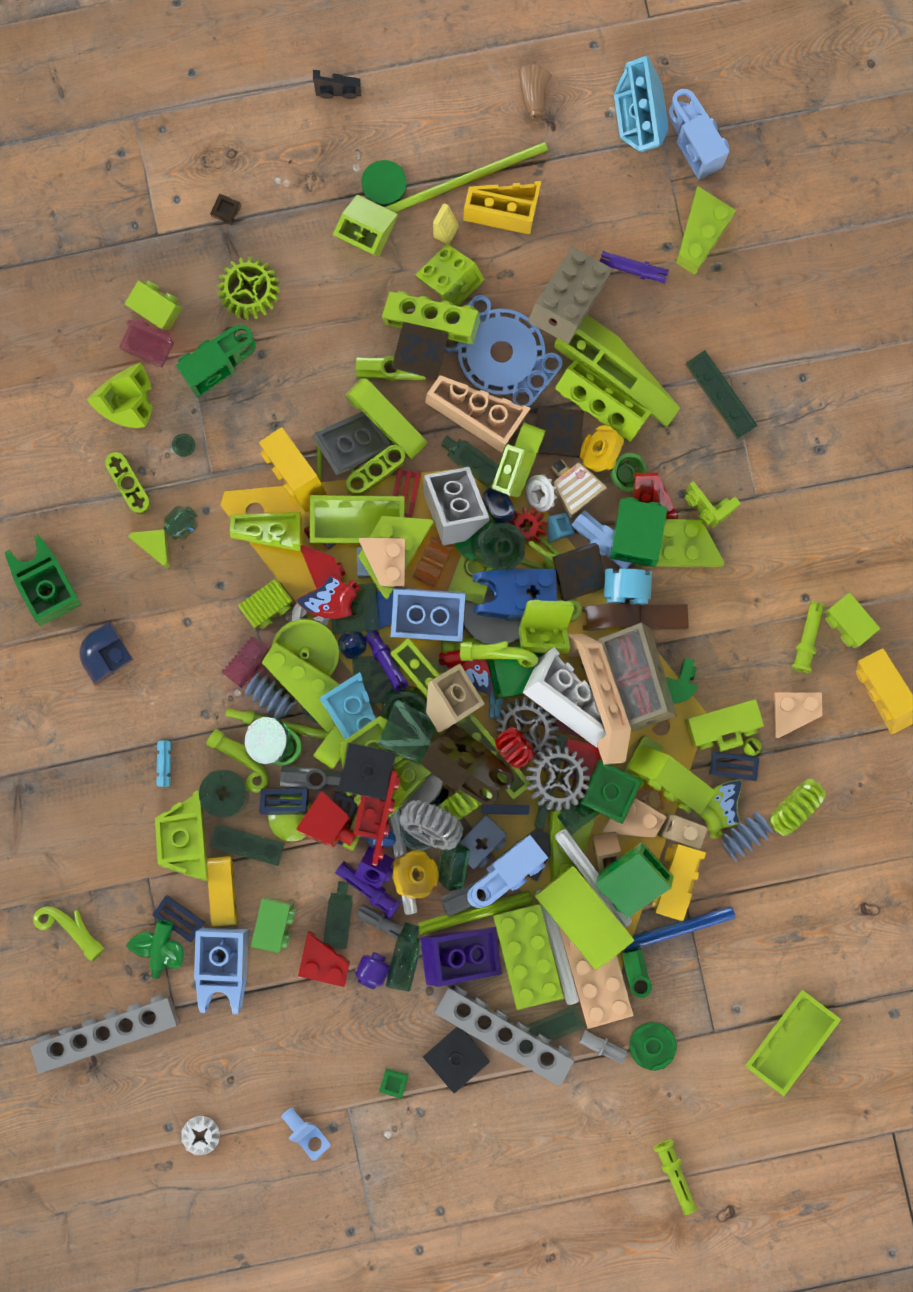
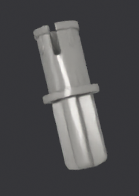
(602, 1046)

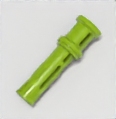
(806, 648)
(672, 1166)

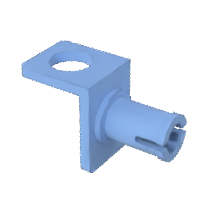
(304, 1133)

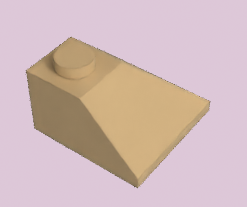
(451, 698)

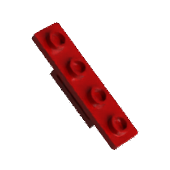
(372, 817)

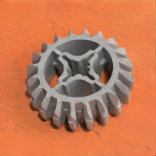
(520, 719)
(563, 785)
(431, 825)

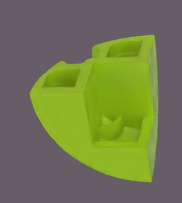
(124, 398)

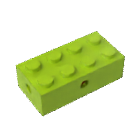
(528, 956)

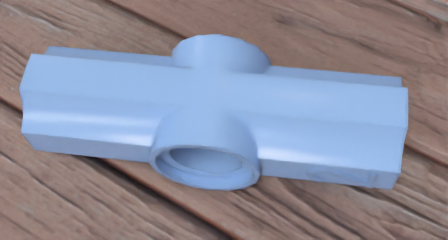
(596, 532)

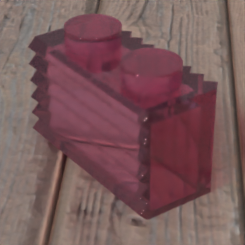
(246, 662)

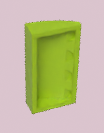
(349, 517)
(584, 917)
(793, 1043)

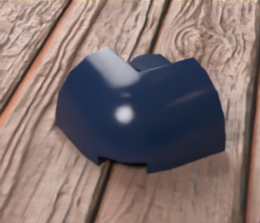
(103, 653)

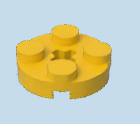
(611, 445)
(403, 876)

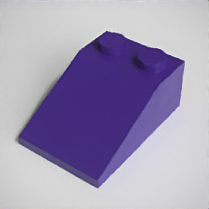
(460, 956)

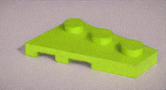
(270, 529)

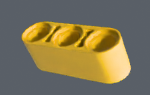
(222, 891)

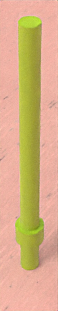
(250, 716)

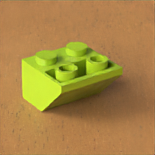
(365, 225)

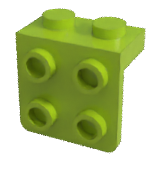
(545, 626)

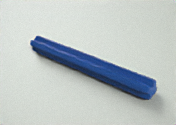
(681, 927)

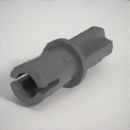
(379, 921)

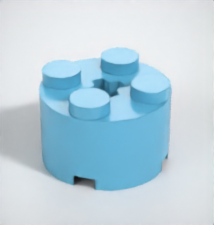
(628, 585)

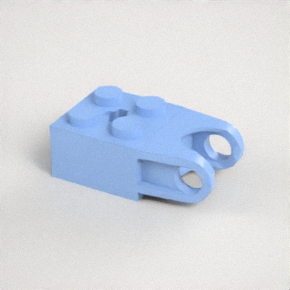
(698, 135)
(508, 872)
(219, 974)

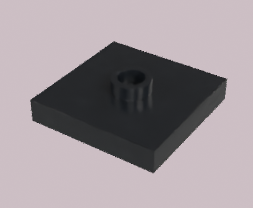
(366, 771)
(456, 1059)

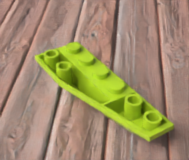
(615, 362)

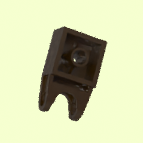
(466, 765)

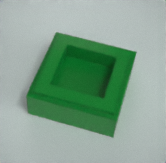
(393, 1083)

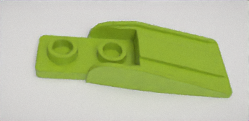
(463, 579)
(411, 779)

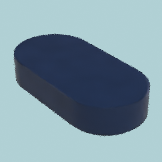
(499, 505)

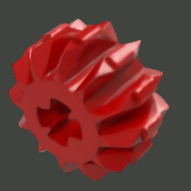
(533, 520)
(514, 747)

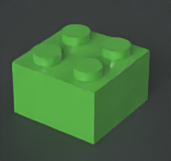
(273, 924)

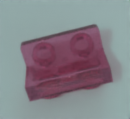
(146, 342)

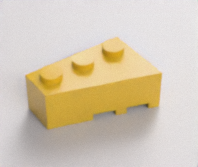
(503, 206)
(291, 467)
(887, 690)
(683, 865)

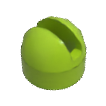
(748, 750)

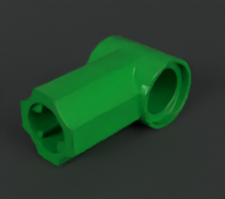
(636, 970)

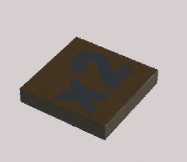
(419, 351)
(562, 431)
(579, 571)

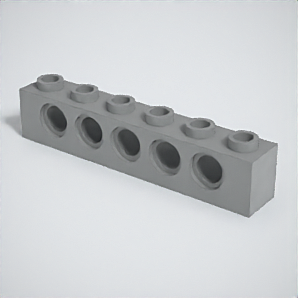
(47, 1059)
(553, 1071)

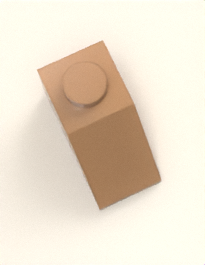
(606, 849)

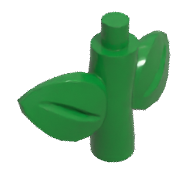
(158, 948)

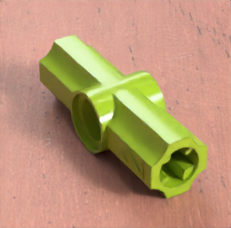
(375, 369)

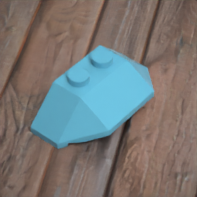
(641, 106)

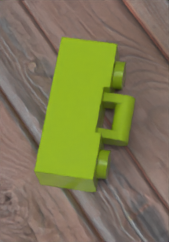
(715, 724)

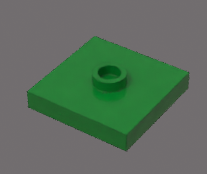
(610, 792)

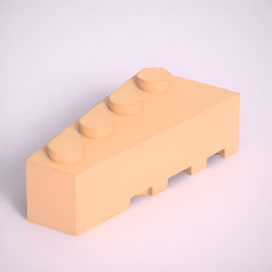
(478, 412)

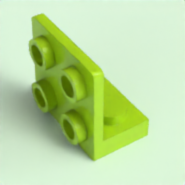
(451, 275)
(709, 514)

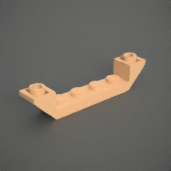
(615, 744)

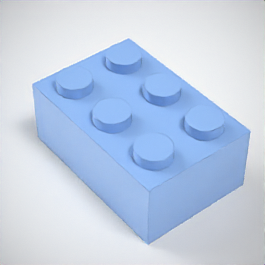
(428, 614)

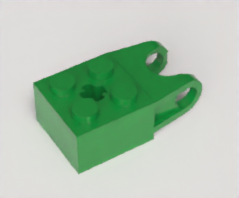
(215, 359)
(41, 575)

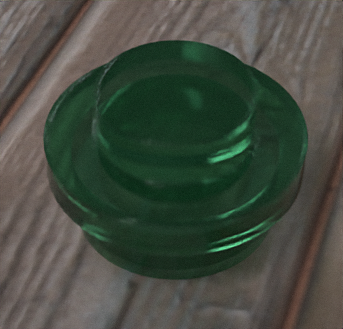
(183, 445)

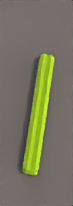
(475, 913)

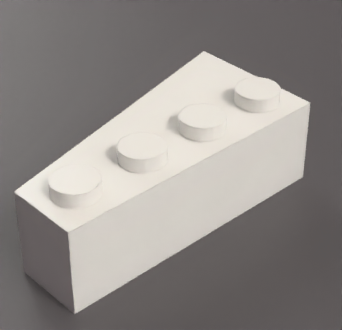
(565, 696)

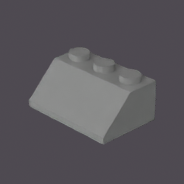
(455, 504)

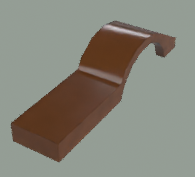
(631, 614)

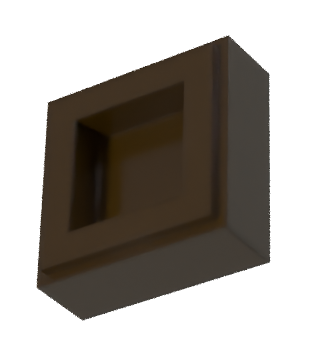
(225, 209)

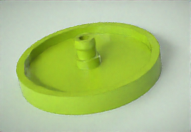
(311, 642)

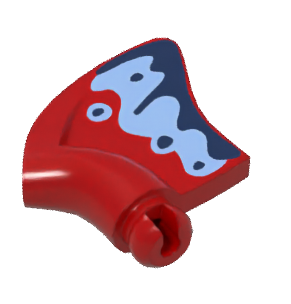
(331, 599)
(476, 670)

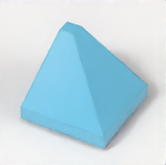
(559, 527)

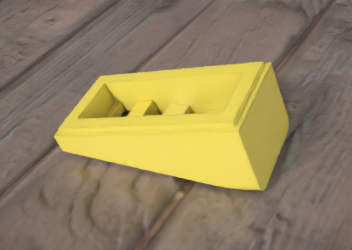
(445, 225)

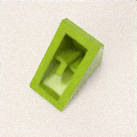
(154, 543)

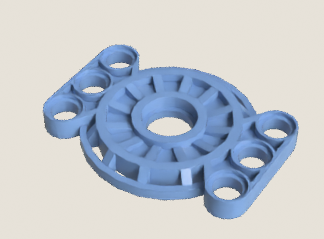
(516, 371)

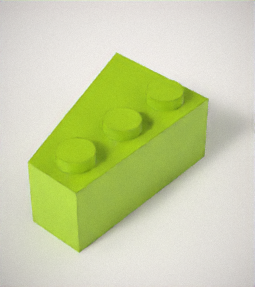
(703, 229)
(672, 779)

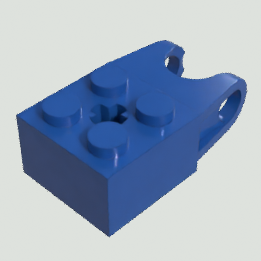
(511, 591)

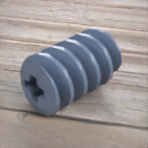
(269, 696)
(746, 836)

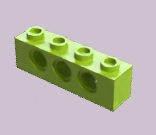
(462, 331)
(613, 398)

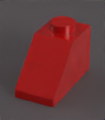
(321, 565)

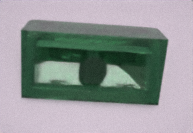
(453, 867)

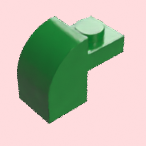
(681, 688)

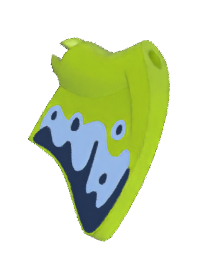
(722, 808)

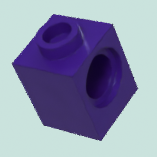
(374, 874)

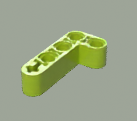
(386, 417)

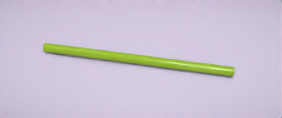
(467, 178)

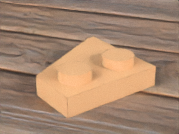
(386, 559)
(795, 711)
(640, 821)

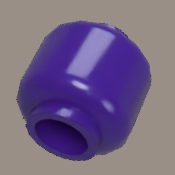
(372, 970)

